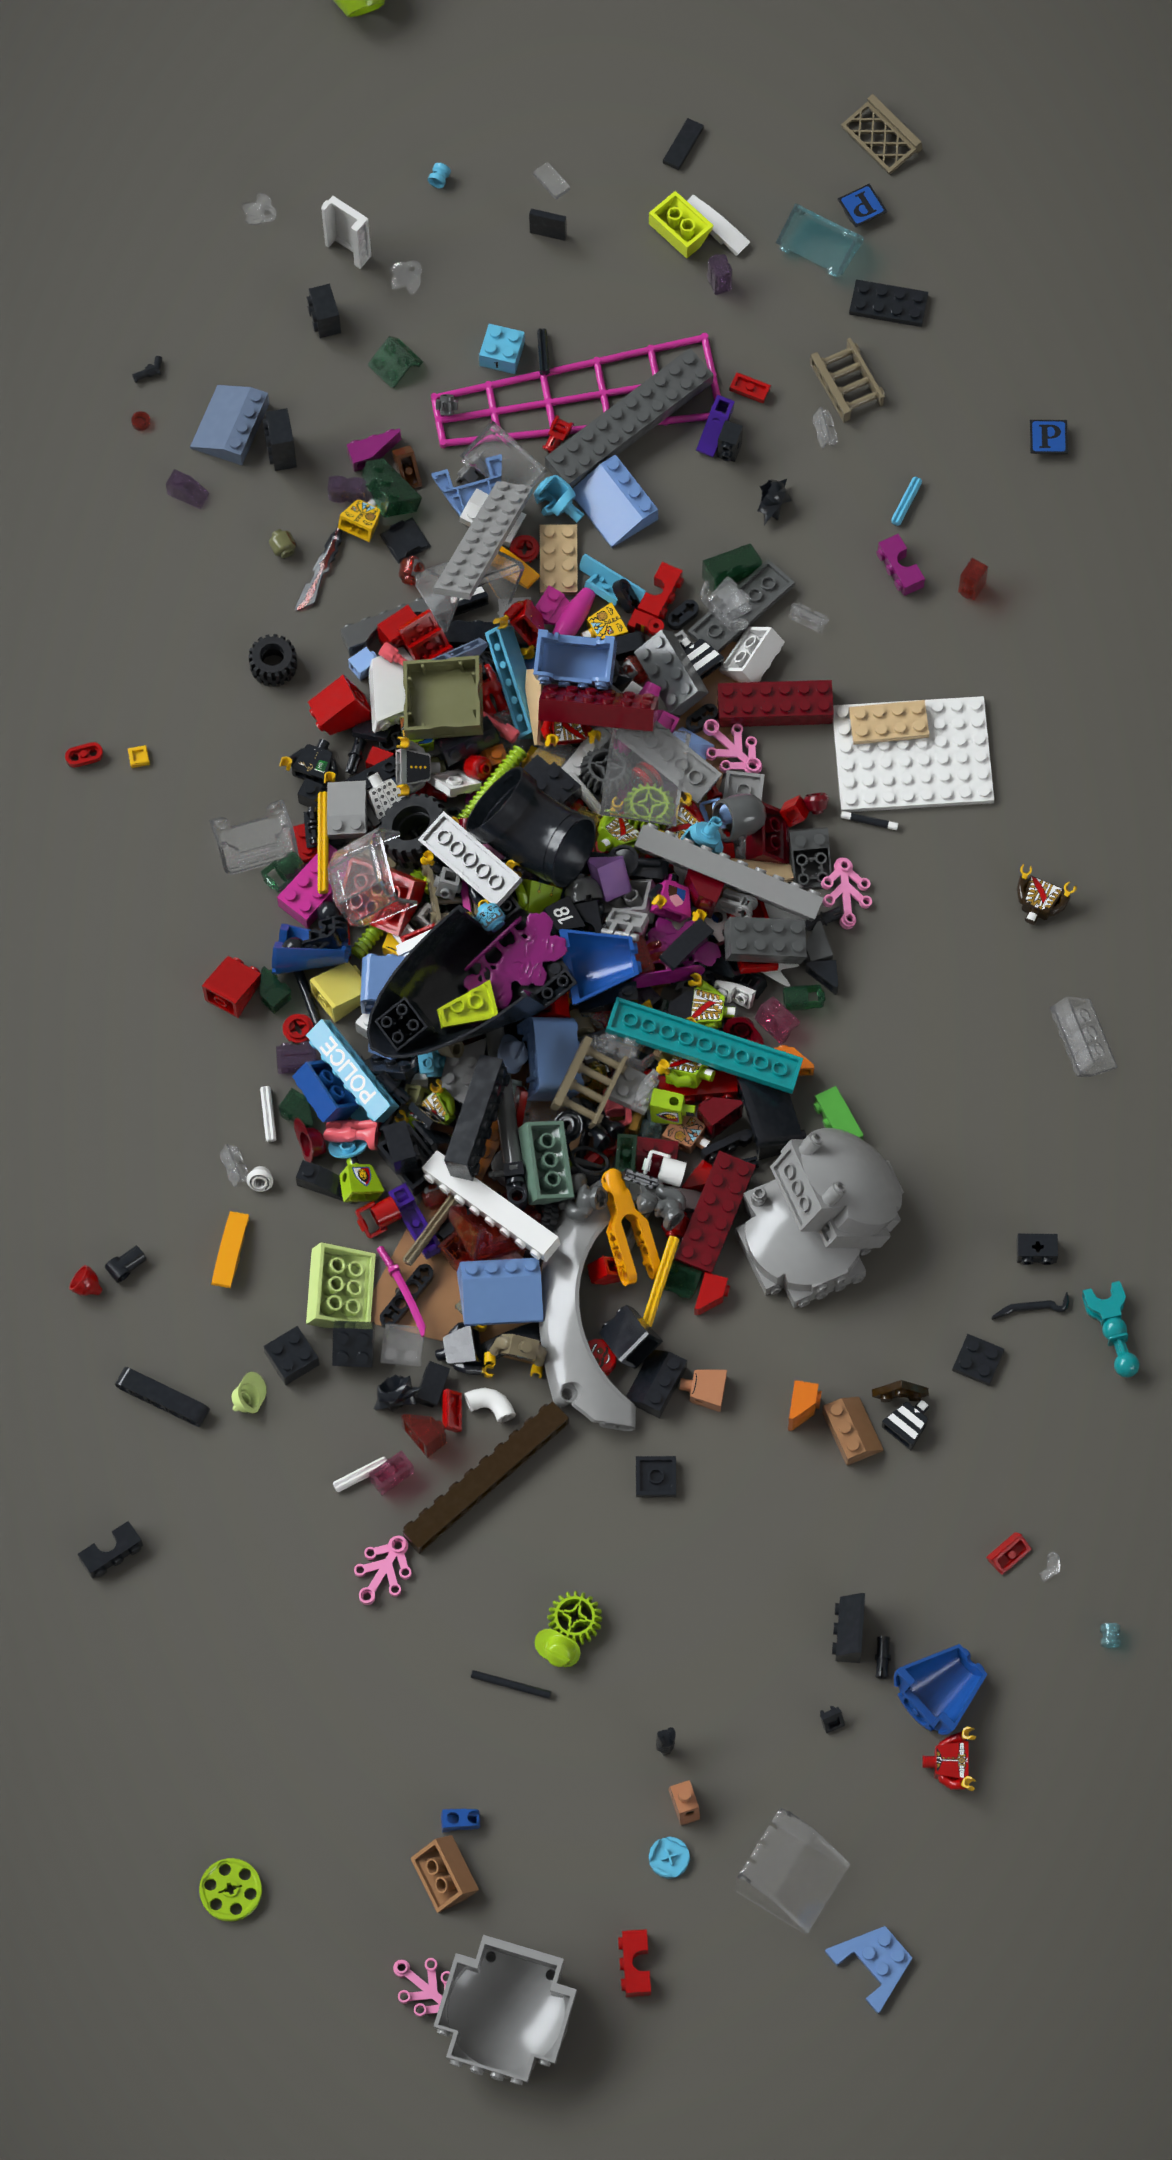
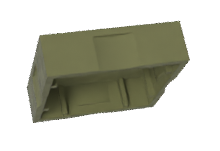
(443, 697)

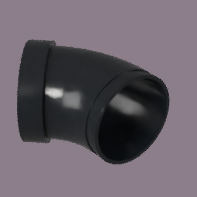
(533, 828)

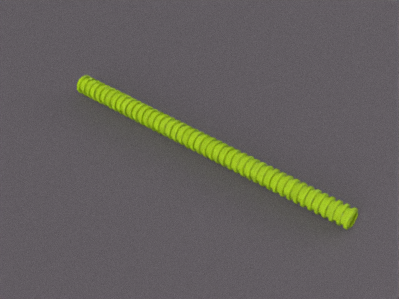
(512, 760)

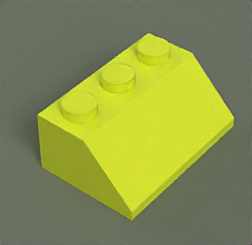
(680, 224)

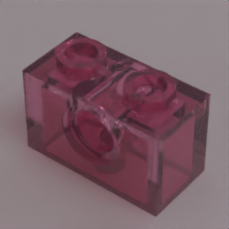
(391, 1473)

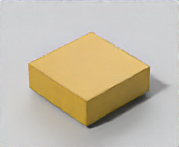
(138, 756)

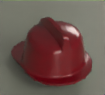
(743, 1028)
(310, 1140)

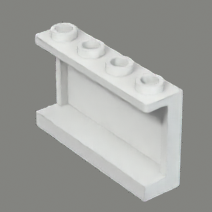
(348, 228)

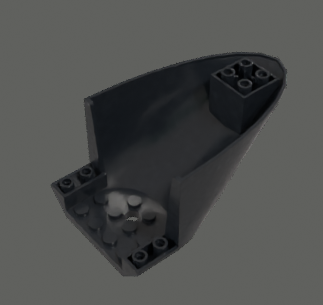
(433, 974)

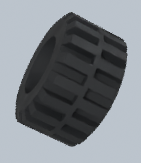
(268, 647)

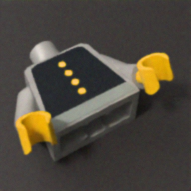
(413, 767)

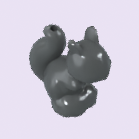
(586, 1199)
(669, 1207)

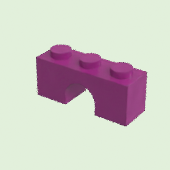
(906, 578)

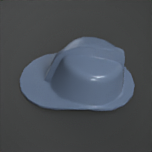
(513, 1053)

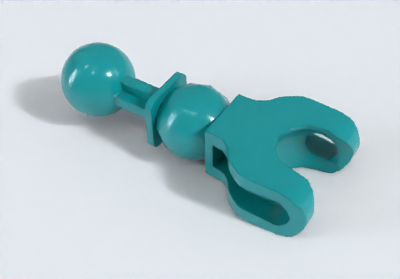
(1113, 1327)

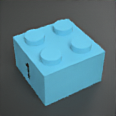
(502, 348)

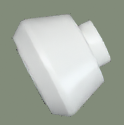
(260, 1179)

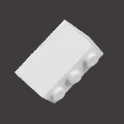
(473, 507)
(752, 654)

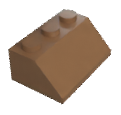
(851, 1429)
(444, 1873)

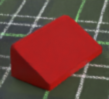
(1009, 1553)

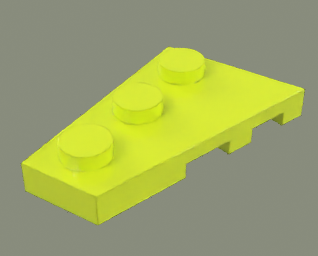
(469, 1008)

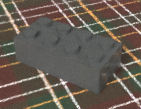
(672, 671)
(765, 940)

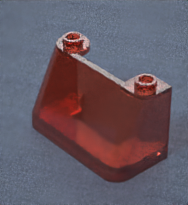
(481, 1239)

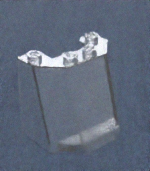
(363, 880)

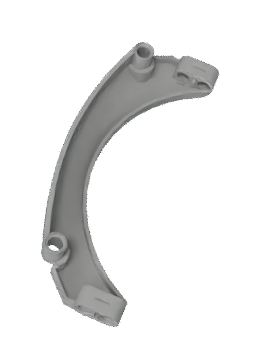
(569, 1359)

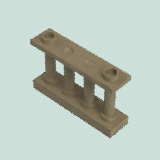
(836, 393)
(435, 901)
(570, 1083)

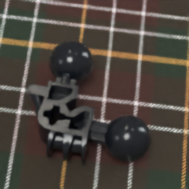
(332, 932)

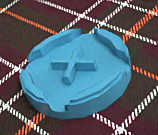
(669, 1857)

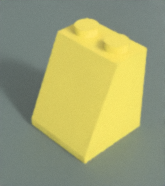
(338, 990)

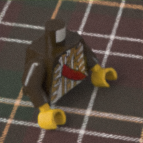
(1041, 898)

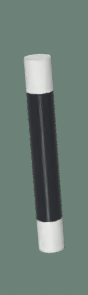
(869, 820)

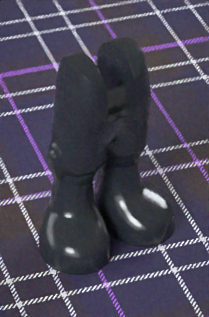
(601, 1139)

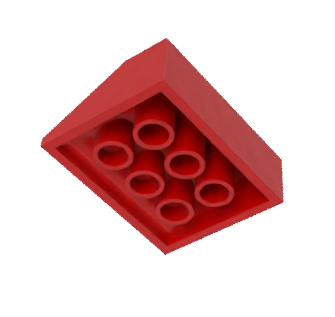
(407, 888)

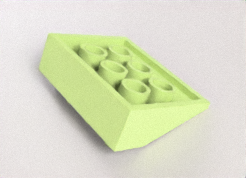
(340, 1285)

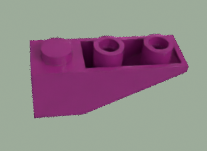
(371, 448)

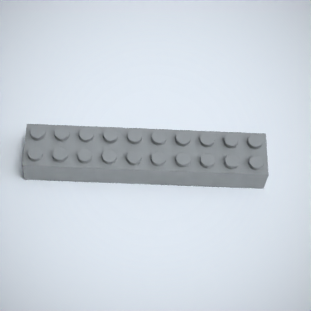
(734, 874)

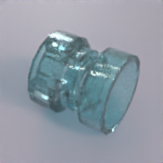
(1110, 1635)

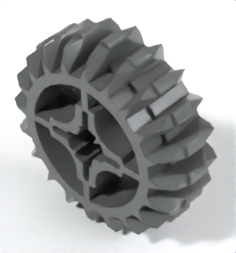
(594, 768)

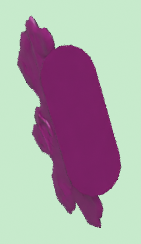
(667, 935)
(519, 960)

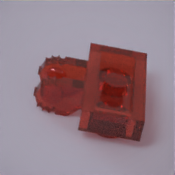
(644, 955)

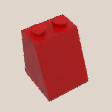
(339, 706)
(232, 985)

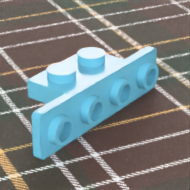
(602, 580)

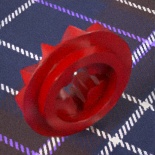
(531, 544)
(289, 1027)

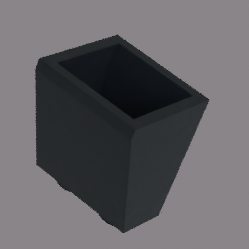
(630, 1337)

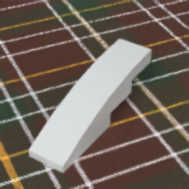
(723, 230)

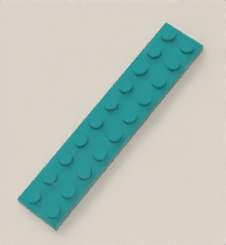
(704, 1045)

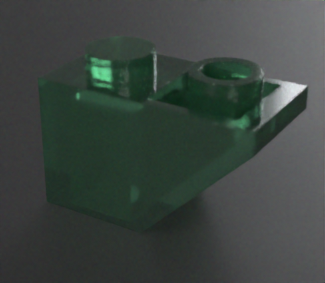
(272, 991)
(296, 1106)

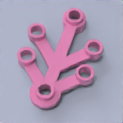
(733, 750)
(846, 890)
(384, 1566)
(428, 1991)

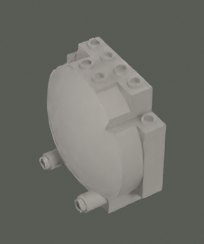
(839, 1188)
(792, 1258)
(505, 2010)

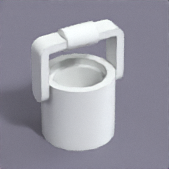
(670, 1171)

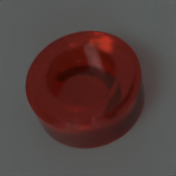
(140, 420)

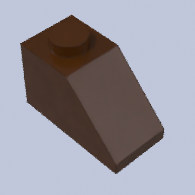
(407, 465)

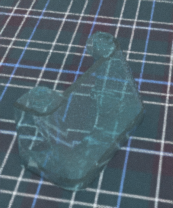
(819, 240)

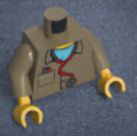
(520, 1348)

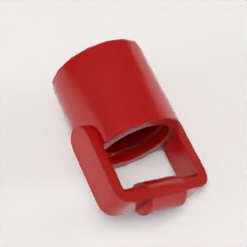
(384, 1213)

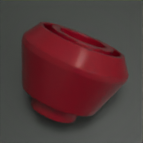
(816, 802)

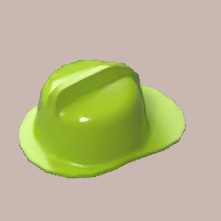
(557, 1648)

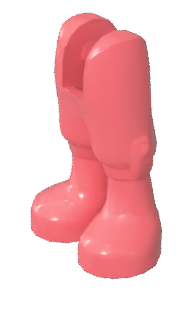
(353, 1130)

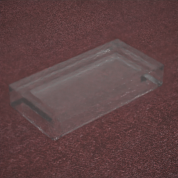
(551, 180)

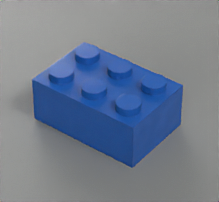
(325, 1091)

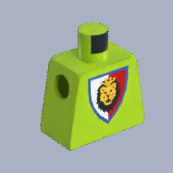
(669, 1107)
(359, 1182)

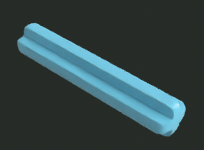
(906, 501)

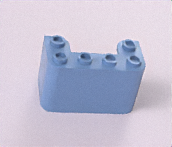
(575, 660)
(374, 975)
(550, 1049)

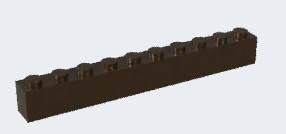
(485, 1477)

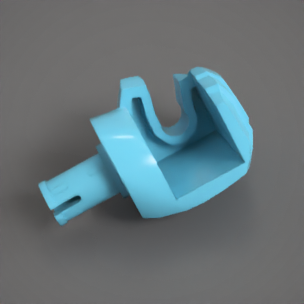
(559, 495)
(706, 834)

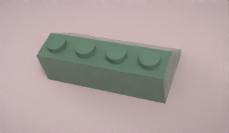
(545, 1162)

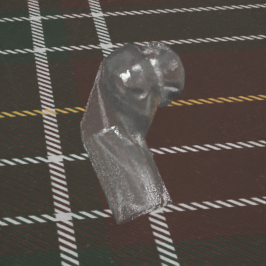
(1053, 1566)

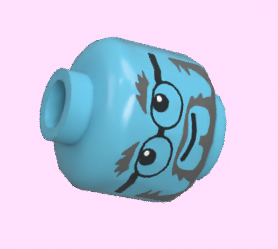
(490, 916)

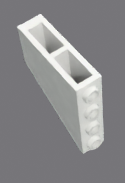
(386, 691)

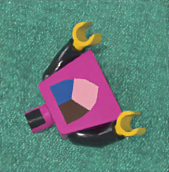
(673, 901)

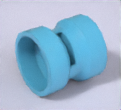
(439, 175)

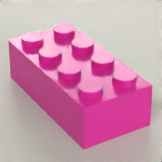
(301, 896)

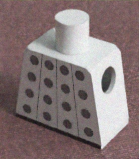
(382, 794)

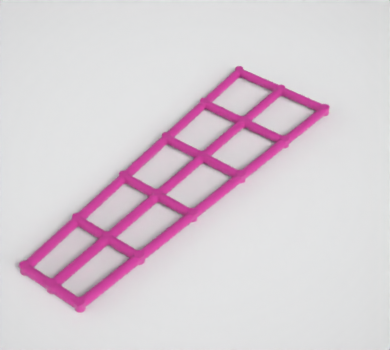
(549, 402)

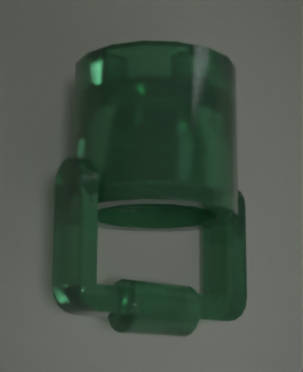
(286, 868)
(797, 998)

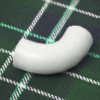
(493, 1400)

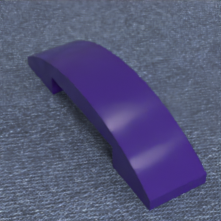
(413, 1218)

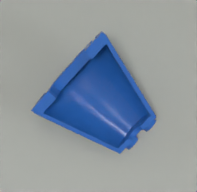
(298, 959)
(598, 962)
(939, 1687)

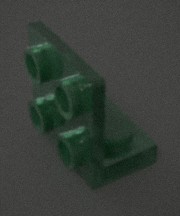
(393, 361)

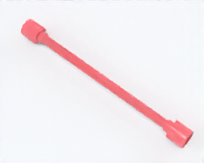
(506, 731)

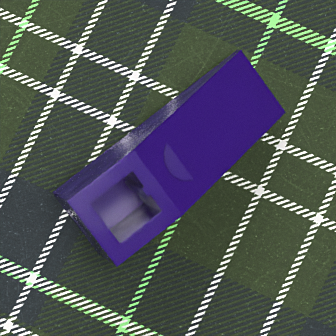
(719, 413)

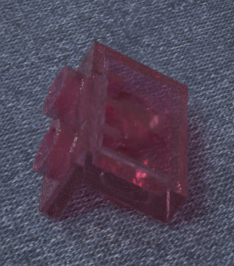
(776, 1019)

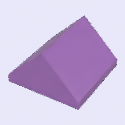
(610, 875)

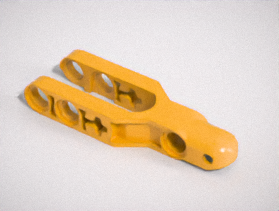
(620, 1205)

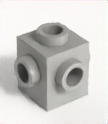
(447, 884)

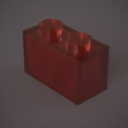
(973, 579)

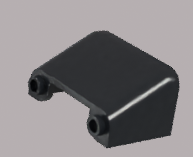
(769, 1116)

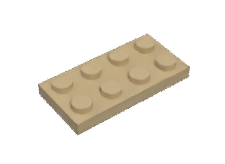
(558, 558)
(888, 722)

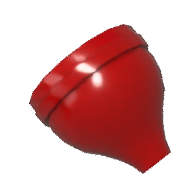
(85, 1282)

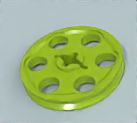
(222, 1883)

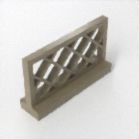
(893, 123)

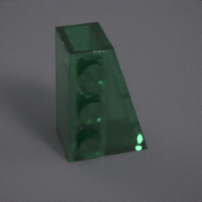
(390, 489)
(734, 564)

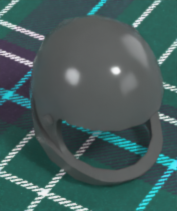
(746, 812)

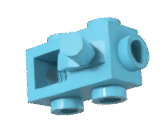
(431, 1064)

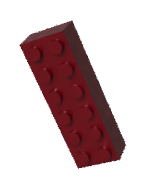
(775, 703)
(598, 707)
(715, 1212)

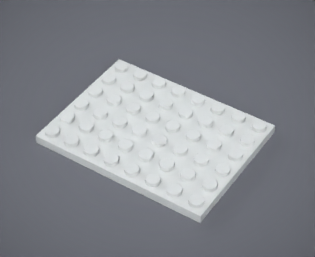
(922, 772)

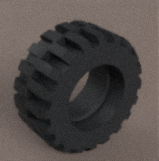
(402, 818)

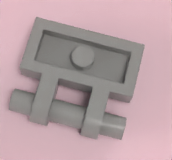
(625, 919)

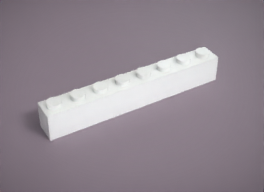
(494, 1209)

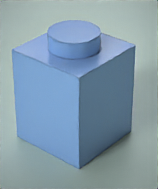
(361, 662)

